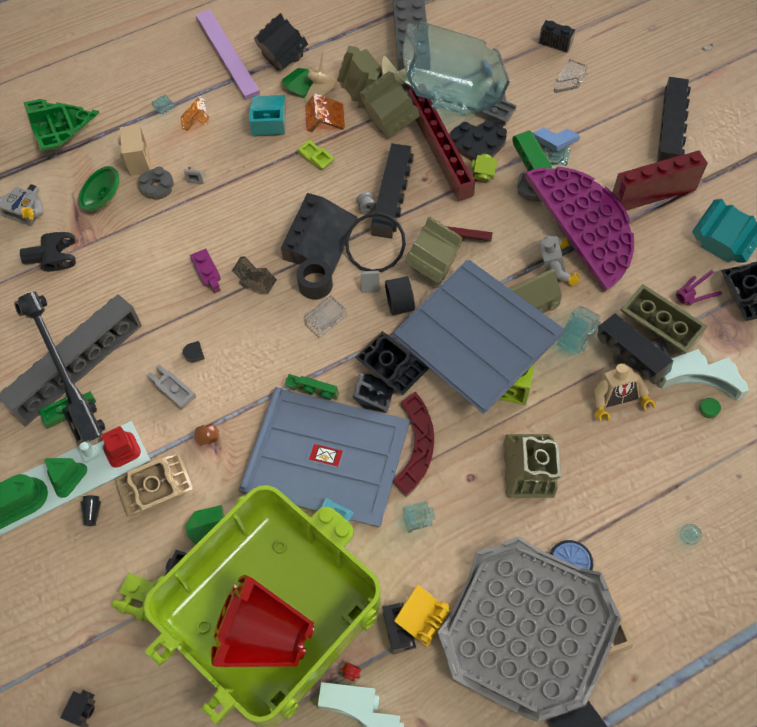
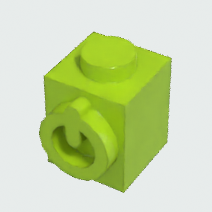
(484, 167)

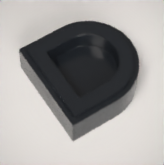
(193, 352)

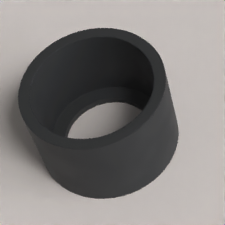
(318, 289)
(399, 295)

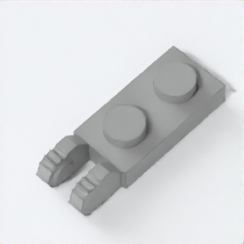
(172, 387)

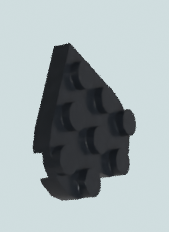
(483, 139)

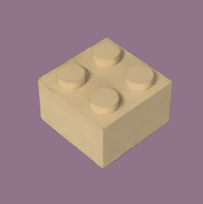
(134, 149)

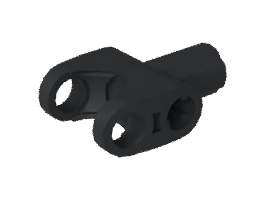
(50, 252)

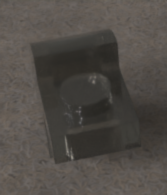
(252, 278)

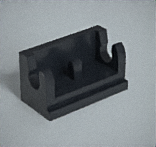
(399, 638)

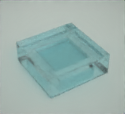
(163, 104)

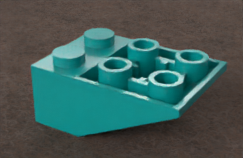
(267, 115)

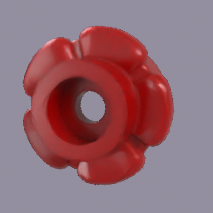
(350, 671)

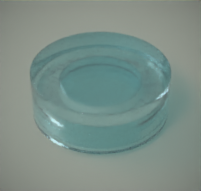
(690, 534)

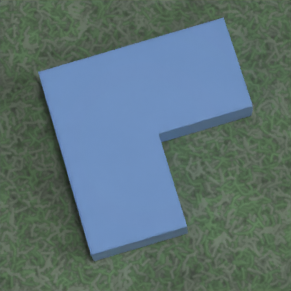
(556, 141)

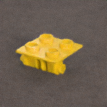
(422, 615)

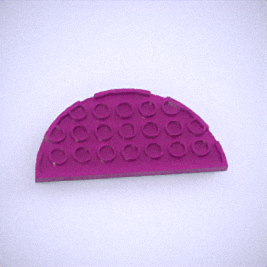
(589, 219)

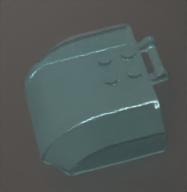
(453, 69)

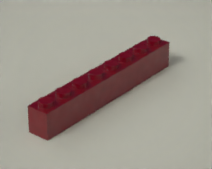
(443, 148)

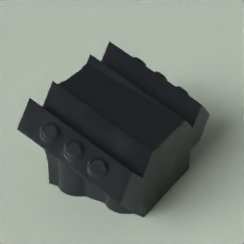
(280, 42)
(743, 287)
(392, 363)

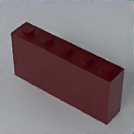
(660, 180)

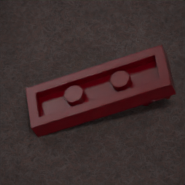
(472, 234)

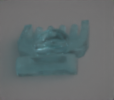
(557, 157)

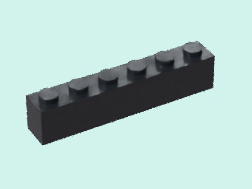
(674, 118)
(392, 189)

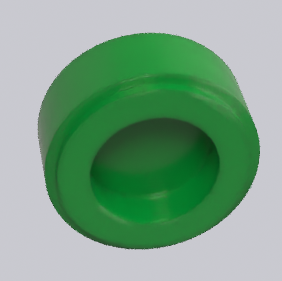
(710, 408)

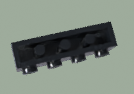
(634, 349)

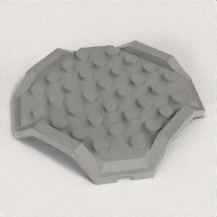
(530, 630)

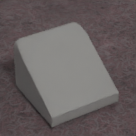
(194, 176)
(370, 281)

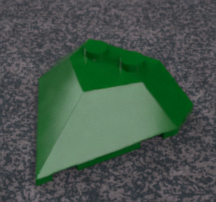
(55, 122)

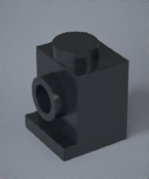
(79, 708)

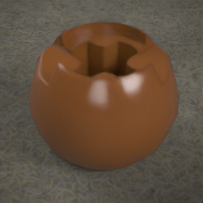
(206, 434)

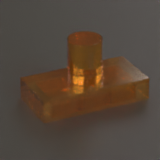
(194, 113)

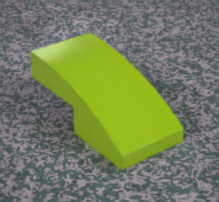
(312, 153)

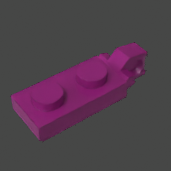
(206, 269)

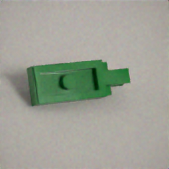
(312, 386)
(53, 413)

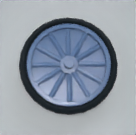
(574, 553)

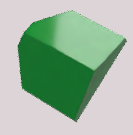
(298, 82)
(202, 522)

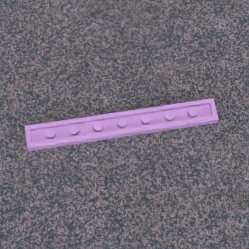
(228, 54)

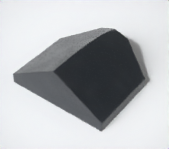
(372, 393)

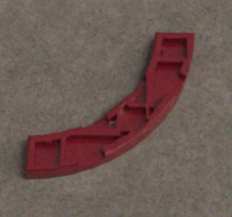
(423, 445)

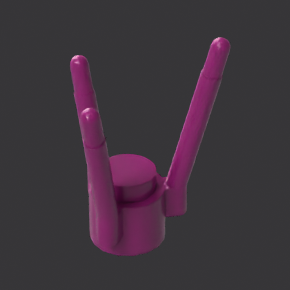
(687, 292)

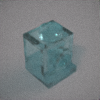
(420, 509)

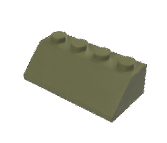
(541, 291)
(664, 319)

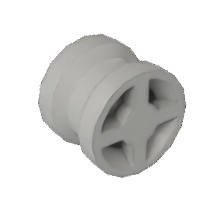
(366, 202)

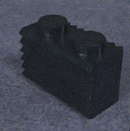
(556, 36)

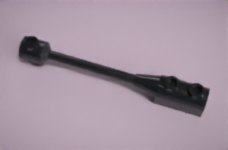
(79, 412)

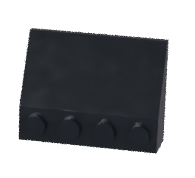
(317, 232)

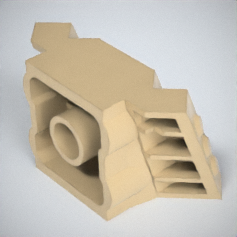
(153, 483)

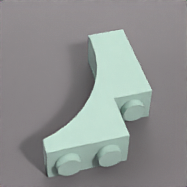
(694, 369)
(356, 703)

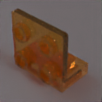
(325, 111)

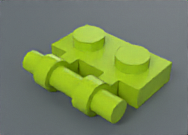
(133, 589)

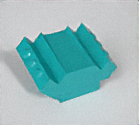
(727, 232)

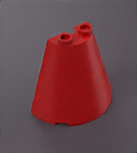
(259, 629)

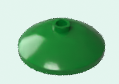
(99, 189)

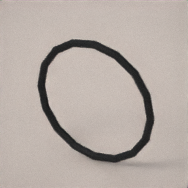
(372, 215)

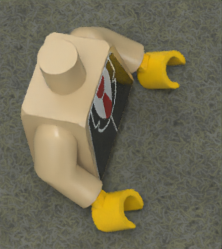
(619, 388)

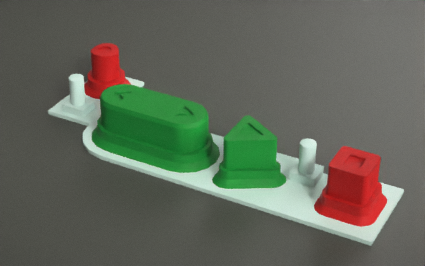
(69, 476)

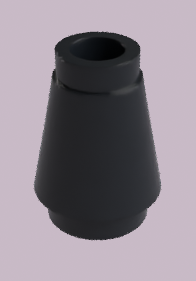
(90, 509)

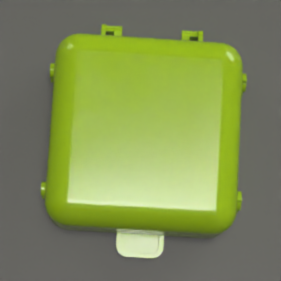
(294, 559)

